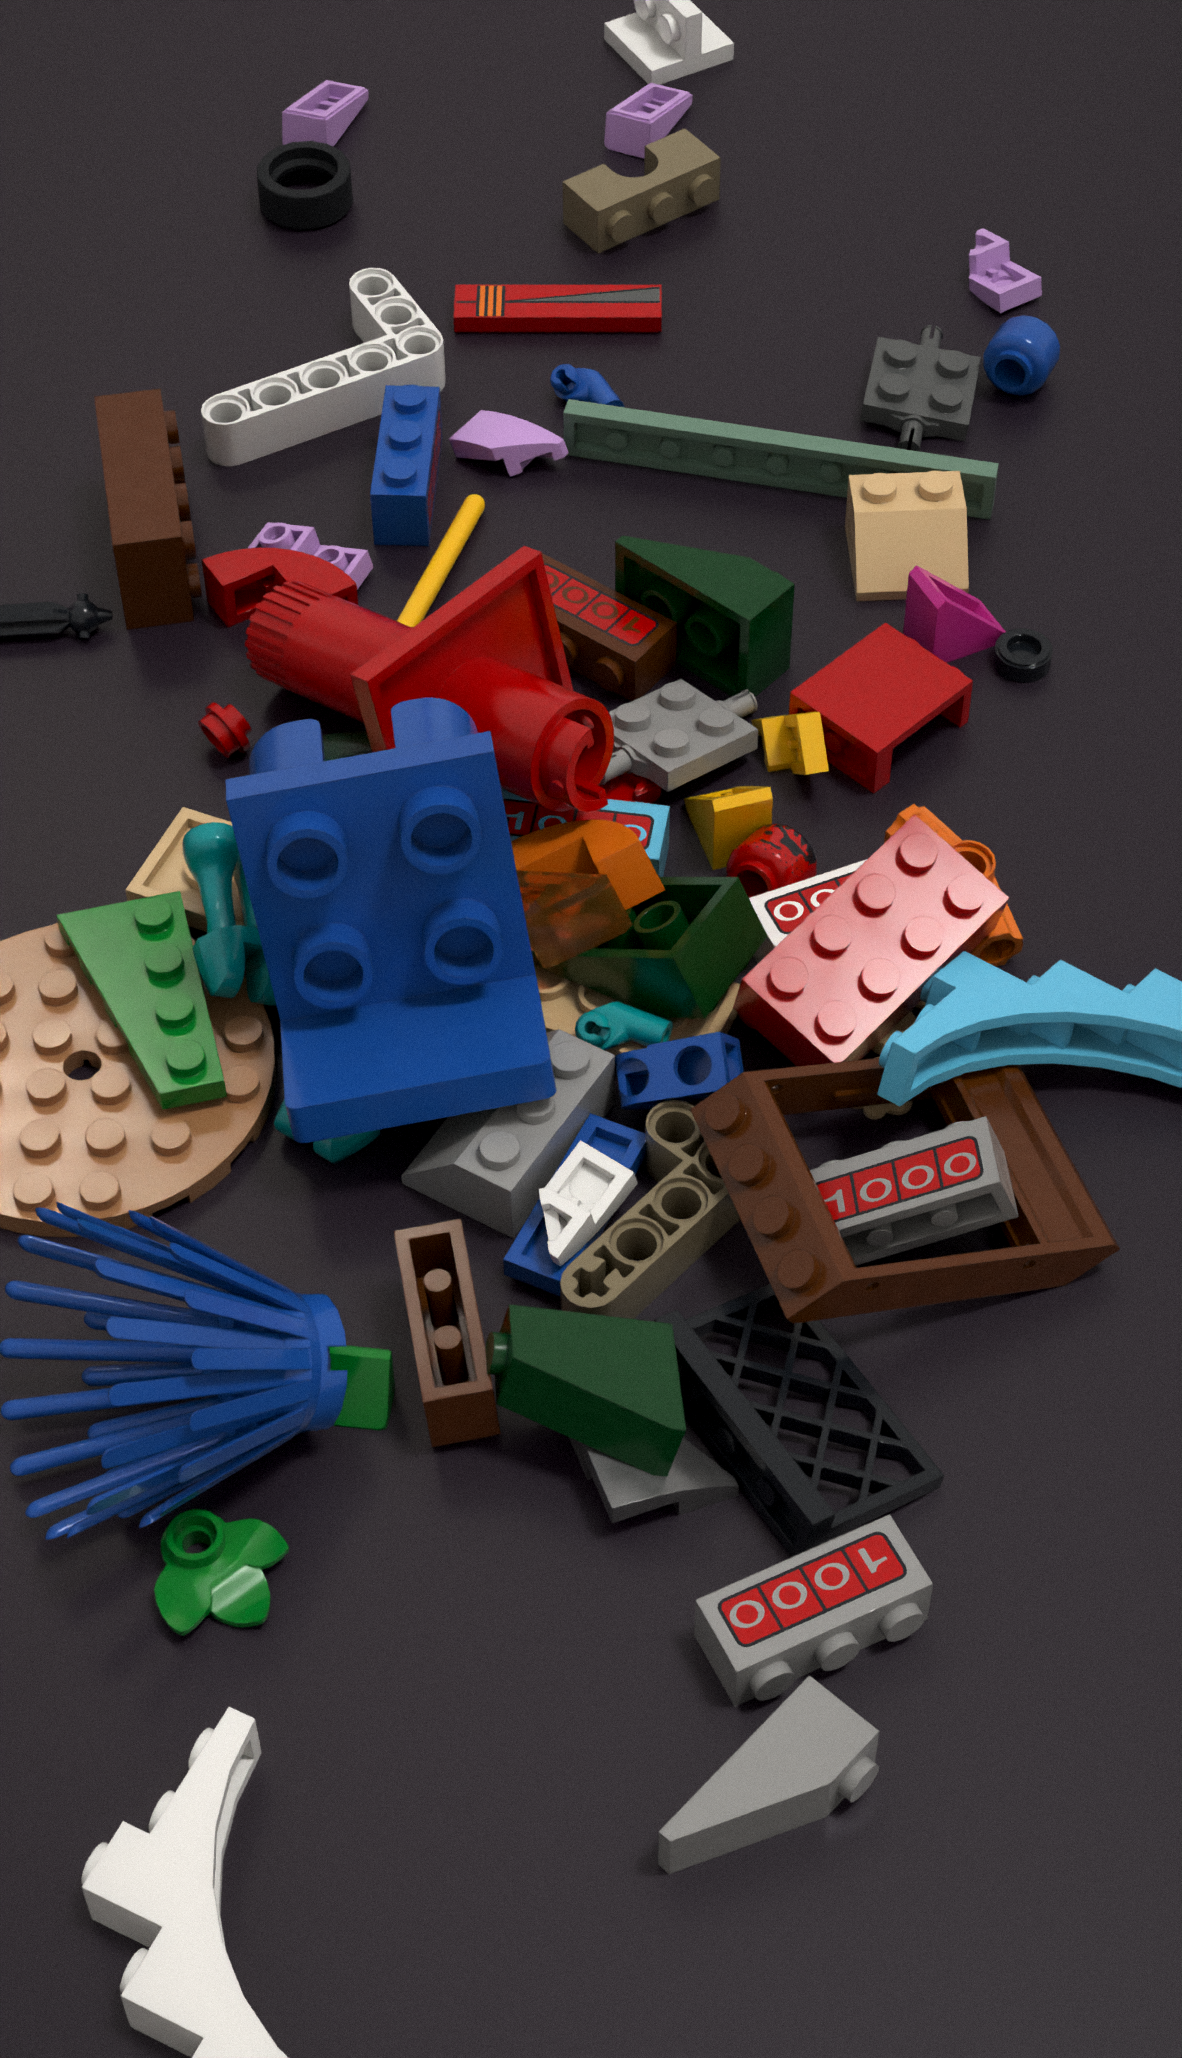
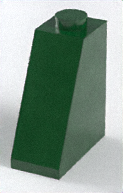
(593, 1381)

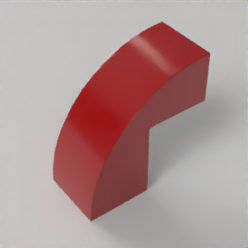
(243, 576)

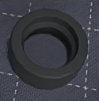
(304, 207)

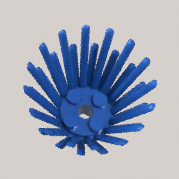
(249, 1350)

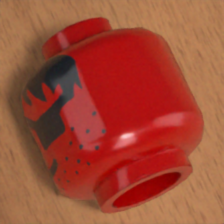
(771, 859)

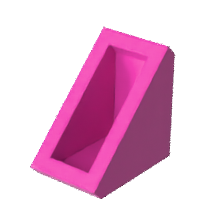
(947, 618)

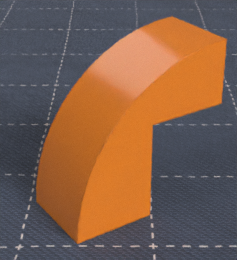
(592, 849)

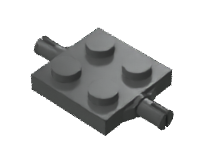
(920, 389)

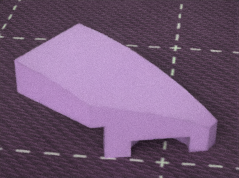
(998, 279)
(508, 438)

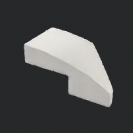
(582, 1199)

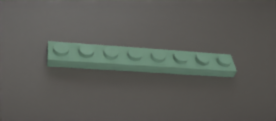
(755, 453)

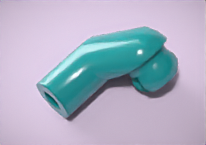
(619, 1024)

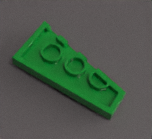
(152, 991)

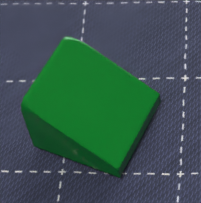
(368, 1388)

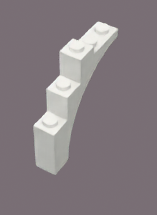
(168, 1897)

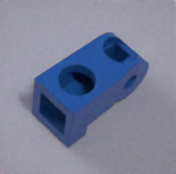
(677, 1070)

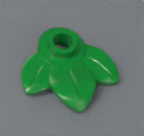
(223, 1578)

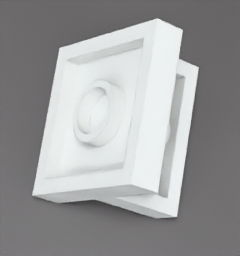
(668, 40)

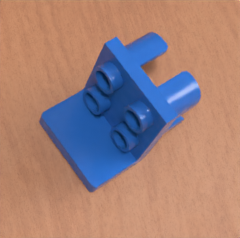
(391, 925)

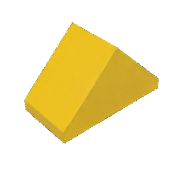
(728, 818)

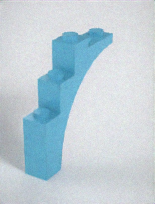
(992, 1019)

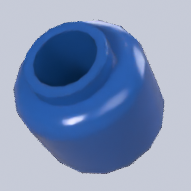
(1021, 355)

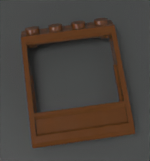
(798, 1241)

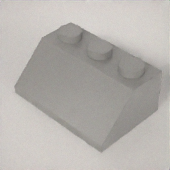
(500, 1157)

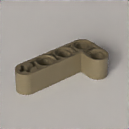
(689, 1188)

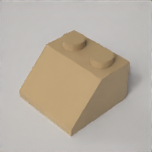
(905, 523)

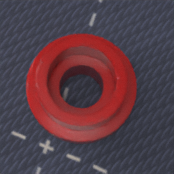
(225, 729)

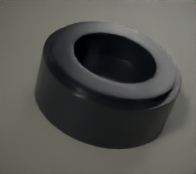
(1022, 655)

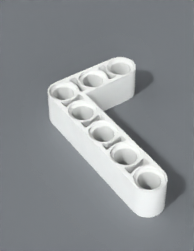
(336, 389)

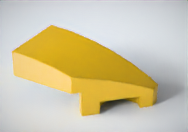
(793, 742)

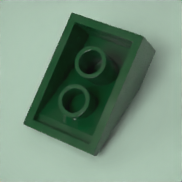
(726, 607)
(677, 952)

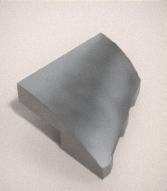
(628, 1491)

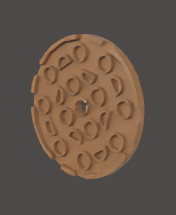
(105, 1137)

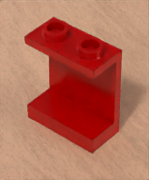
(878, 699)

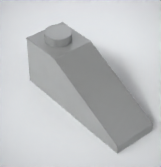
(777, 1781)

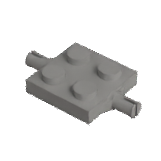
(679, 734)

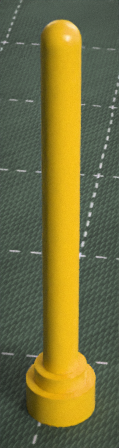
(442, 561)

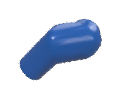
(582, 385)

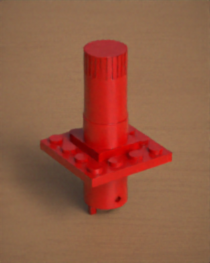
(484, 649)

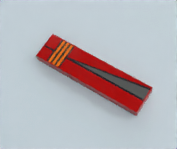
(558, 308)

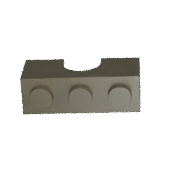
(614, 208)

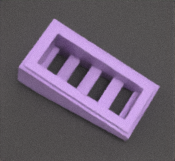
(323, 113)
(644, 118)

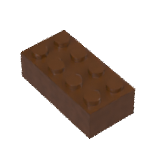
(147, 508)

